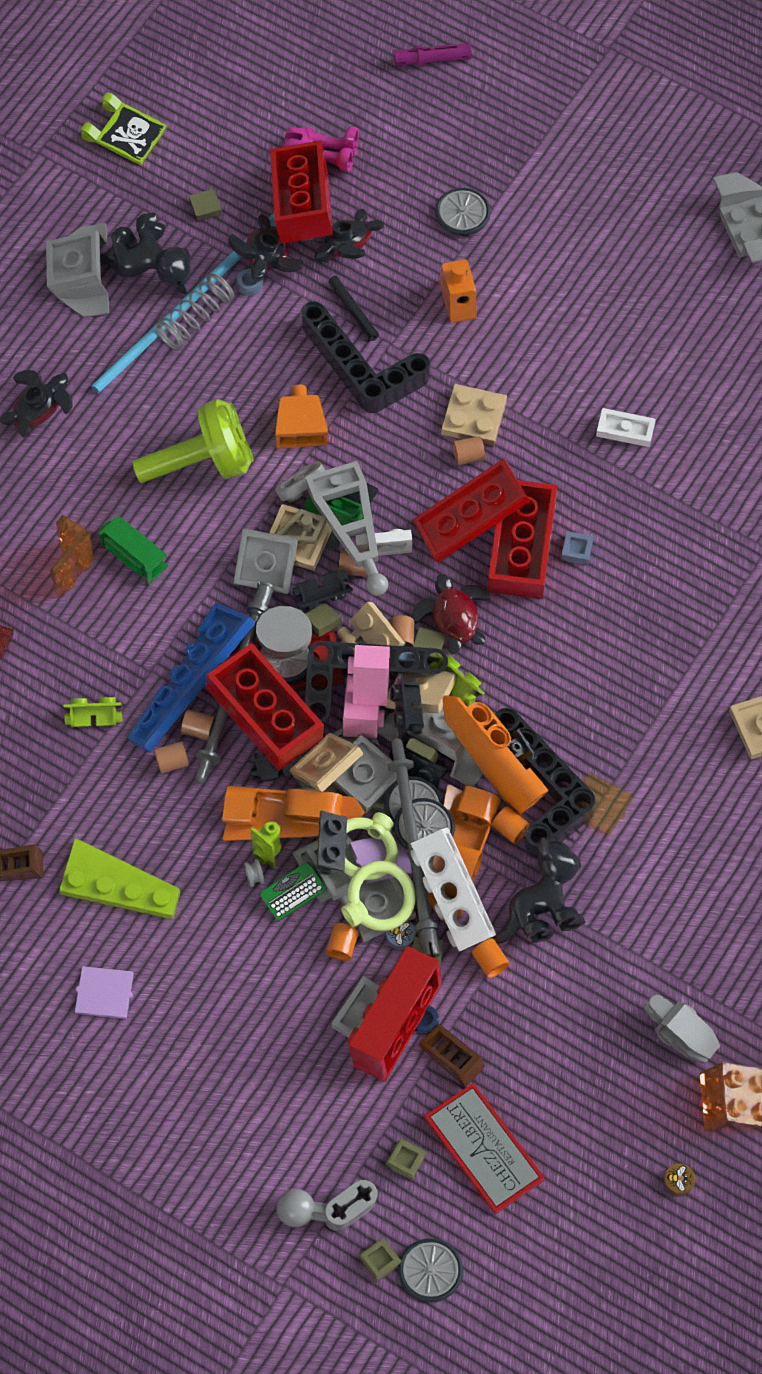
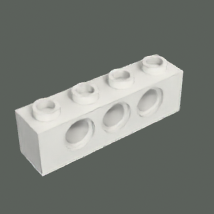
(479, 925)

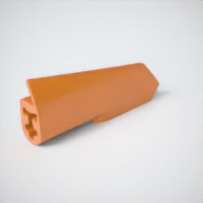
(487, 744)
(293, 810)
(473, 817)

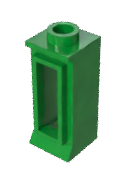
(133, 549)

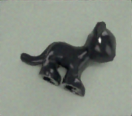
(134, 259)
(557, 866)

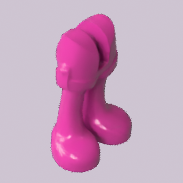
(344, 145)

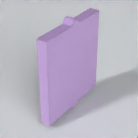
(373, 850)
(104, 992)

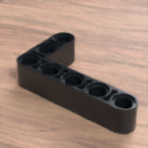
(355, 364)
(335, 661)
(550, 776)

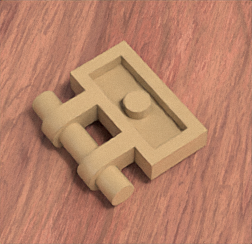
(371, 627)

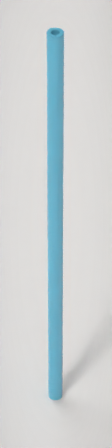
(152, 334)

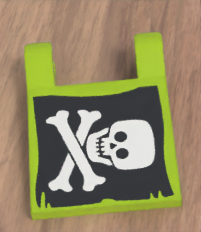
(127, 132)

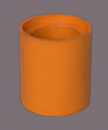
(510, 824)
(342, 941)
(490, 958)

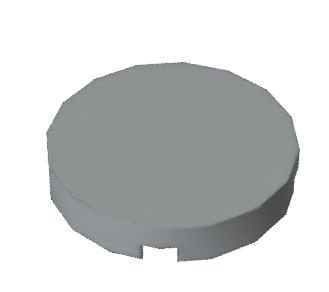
(283, 631)

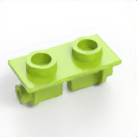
(465, 686)
(81, 712)
(266, 843)

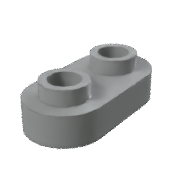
(292, 488)

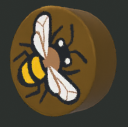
(679, 1179)

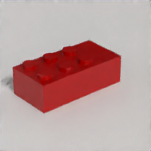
(301, 192)
(524, 544)
(265, 706)
(395, 1013)

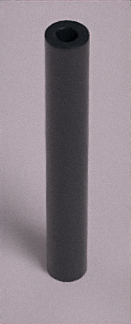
(353, 307)

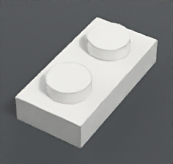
(625, 427)
(388, 543)

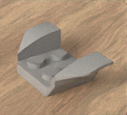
(741, 213)
(75, 270)
(440, 737)

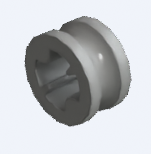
(254, 872)

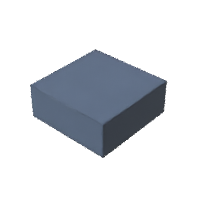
(577, 548)

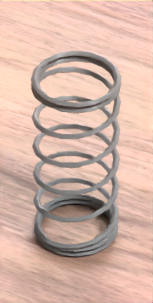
(177, 334)

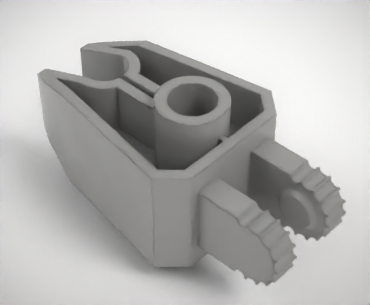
(682, 1028)

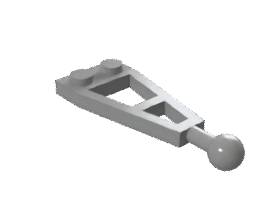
(338, 483)

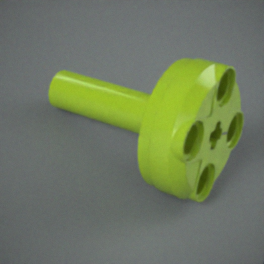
(220, 439)

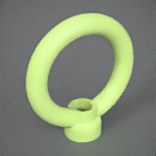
(378, 828)
(355, 910)

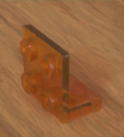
(77, 555)
(731, 1096)

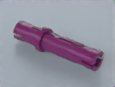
(422, 55)

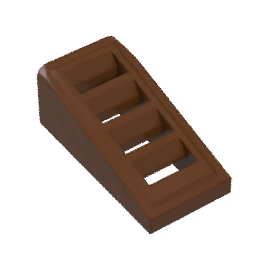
(24, 872)
(465, 1068)

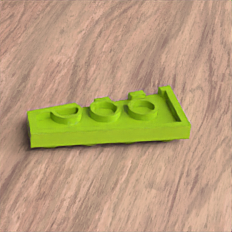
(112, 882)

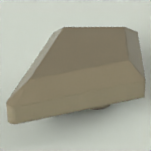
(304, 527)

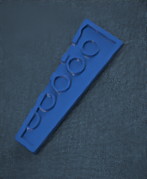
(218, 637)

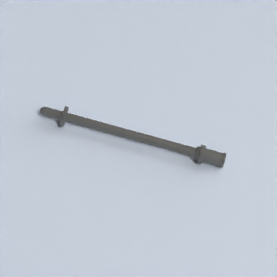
(207, 756)
(426, 927)

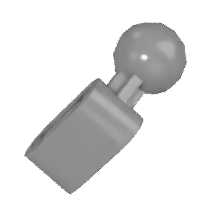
(298, 1208)

